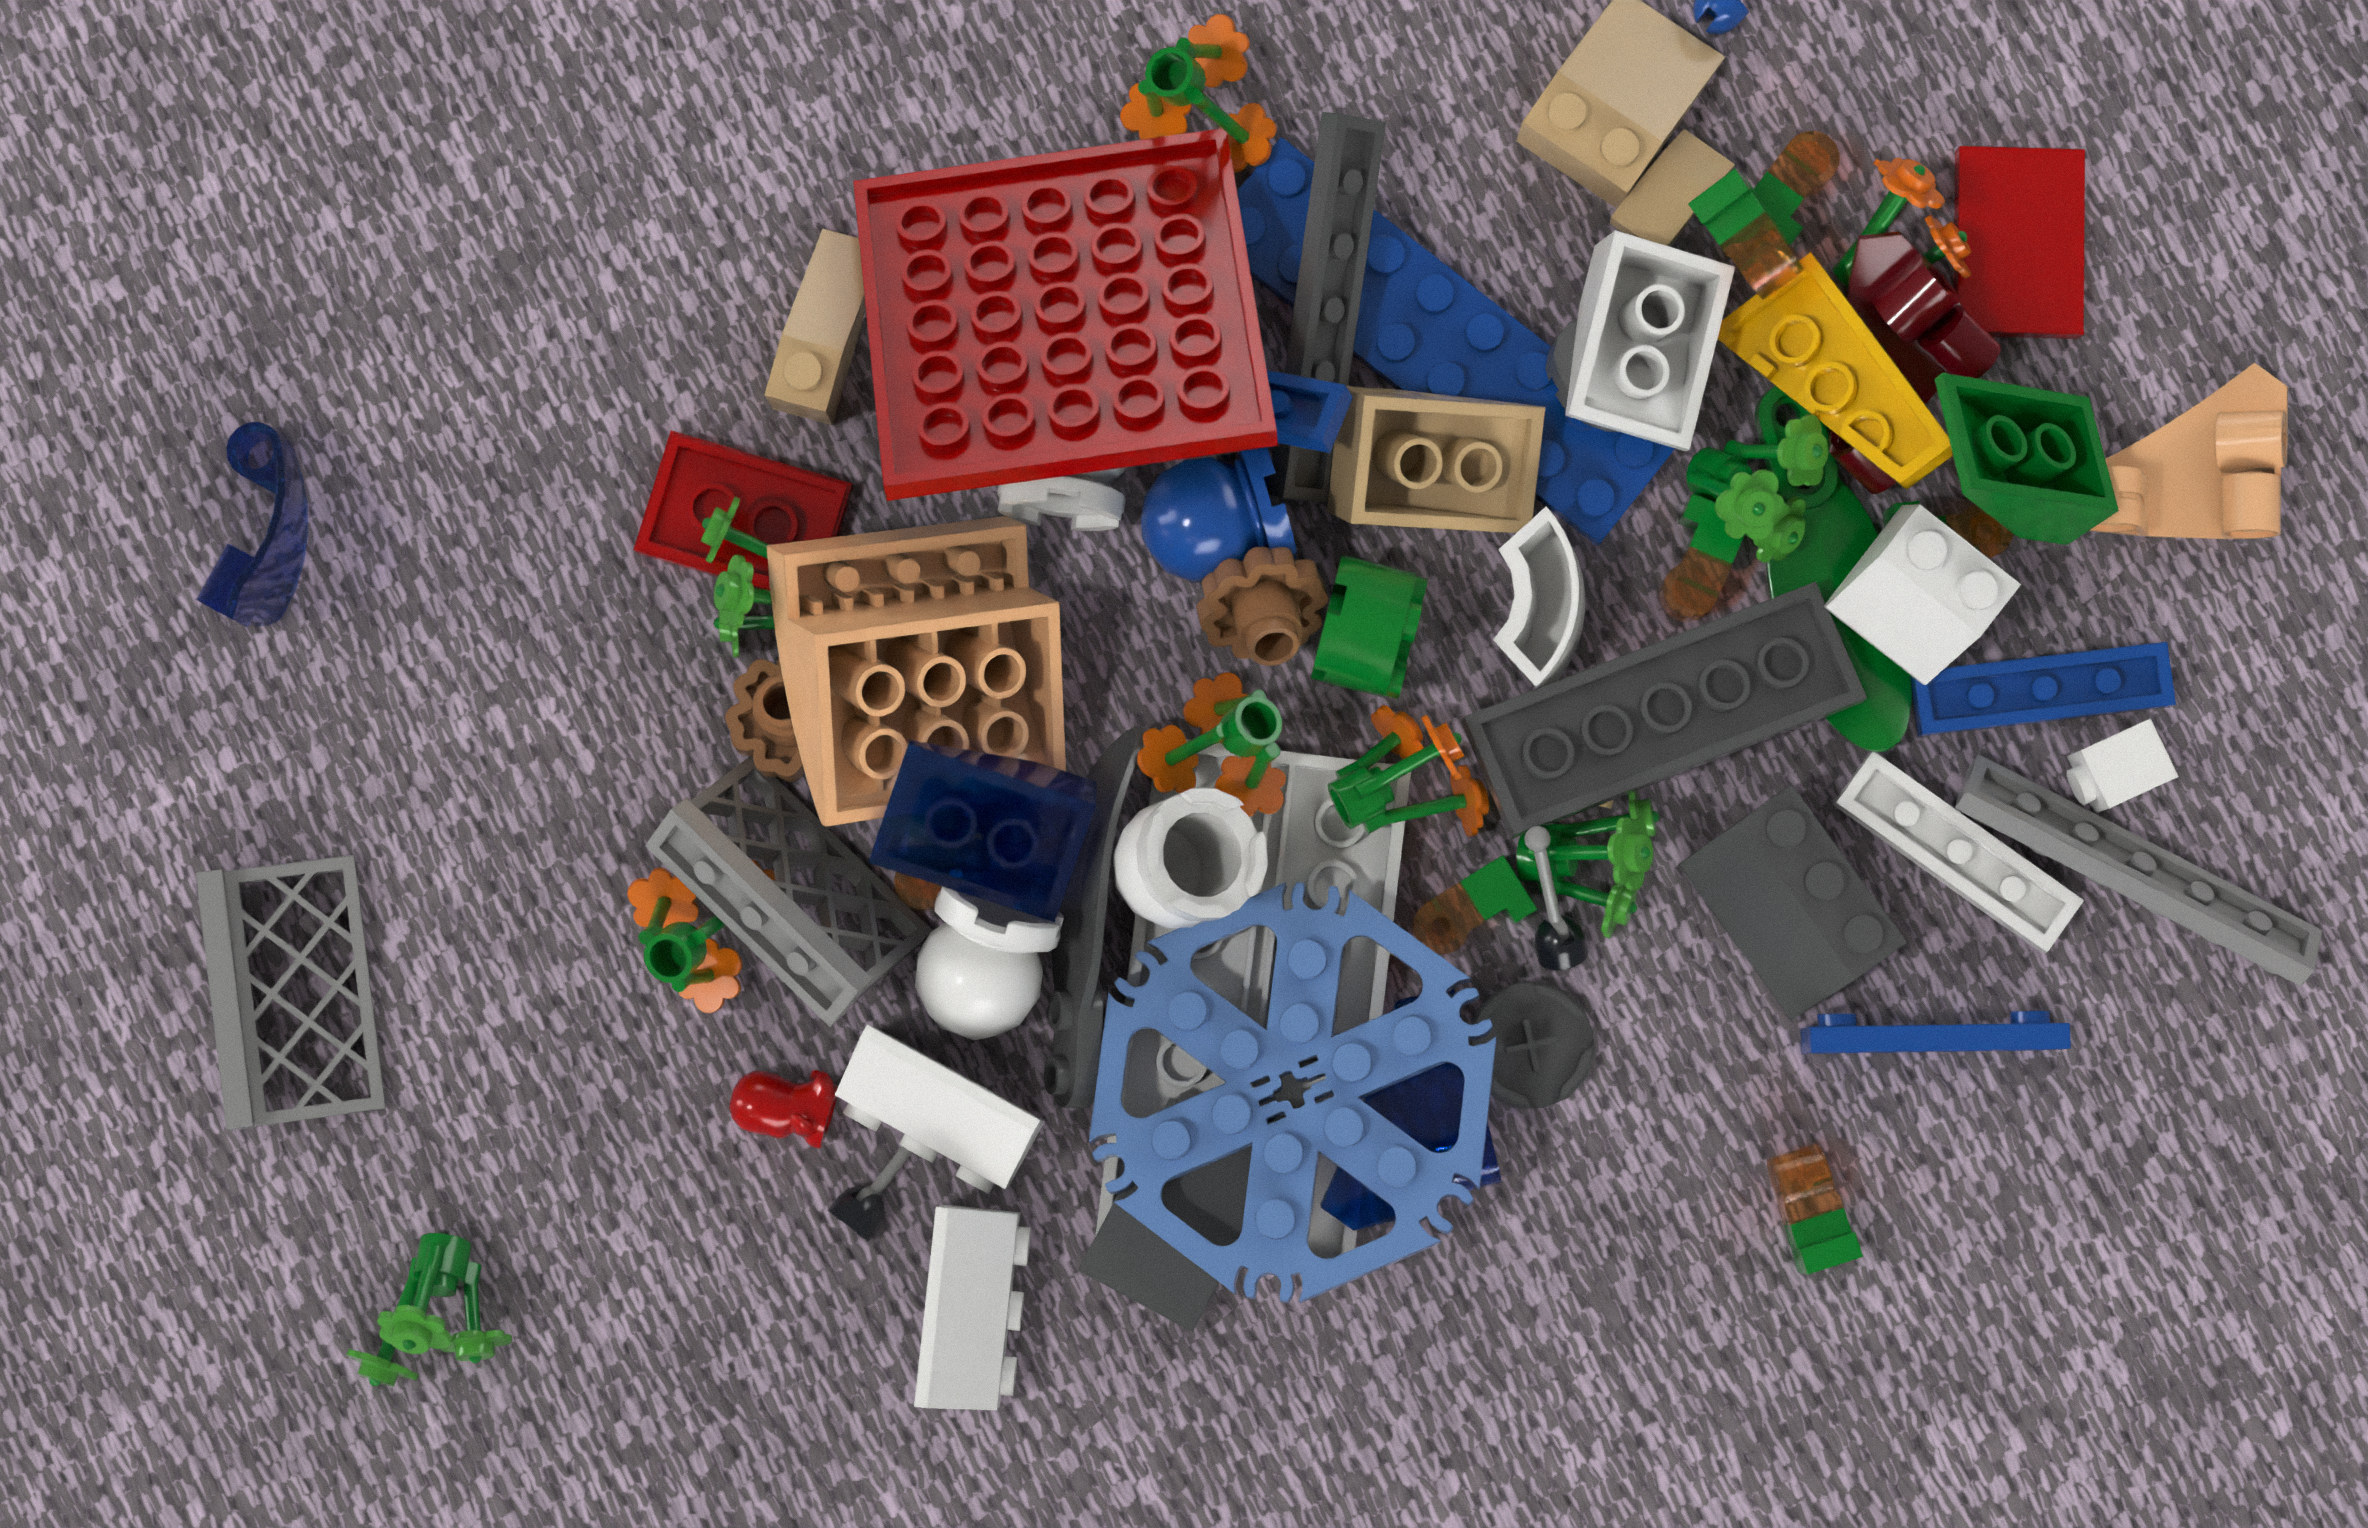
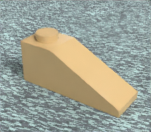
(820, 332)

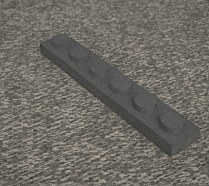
(1330, 281)

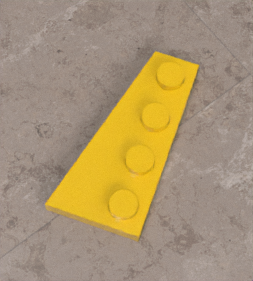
(1836, 369)

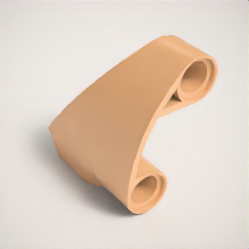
(2208, 468)

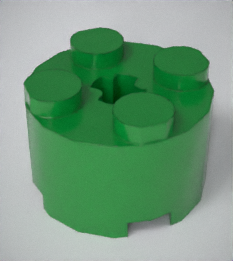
(1369, 627)

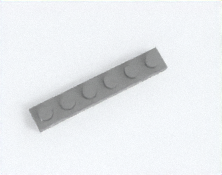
(2139, 870)

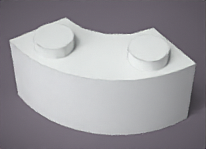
(1546, 602)

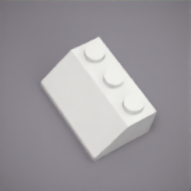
(936, 1110)
(971, 1308)

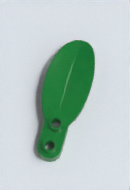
(1832, 544)

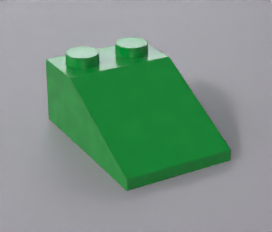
(2028, 457)

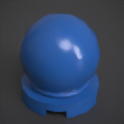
(1213, 513)

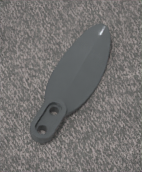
(1077, 1002)

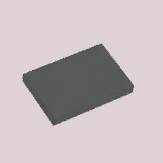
(1151, 1270)

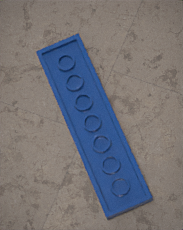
(1443, 336)

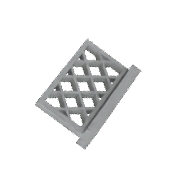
(765, 910)
(234, 1001)

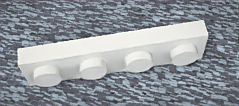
(1958, 852)

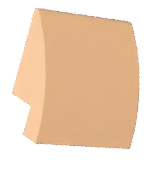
(913, 642)

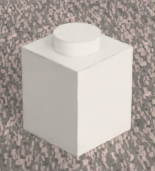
(2120, 767)

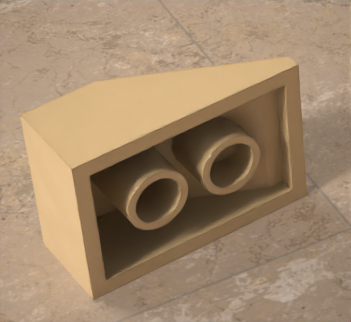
(1618, 98)
(1435, 461)

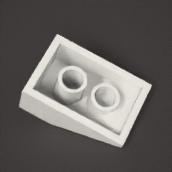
(1646, 338)

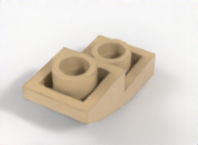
(1659, 201)

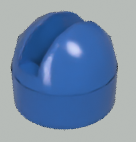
(1726, 14)

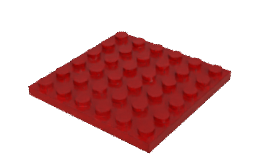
(1061, 315)

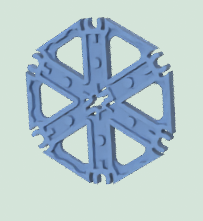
(1288, 1150)

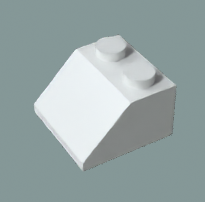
(1921, 593)

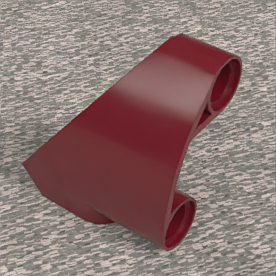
(1917, 324)

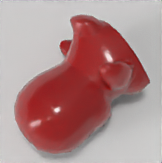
(777, 1107)

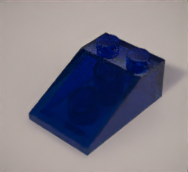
(986, 826)

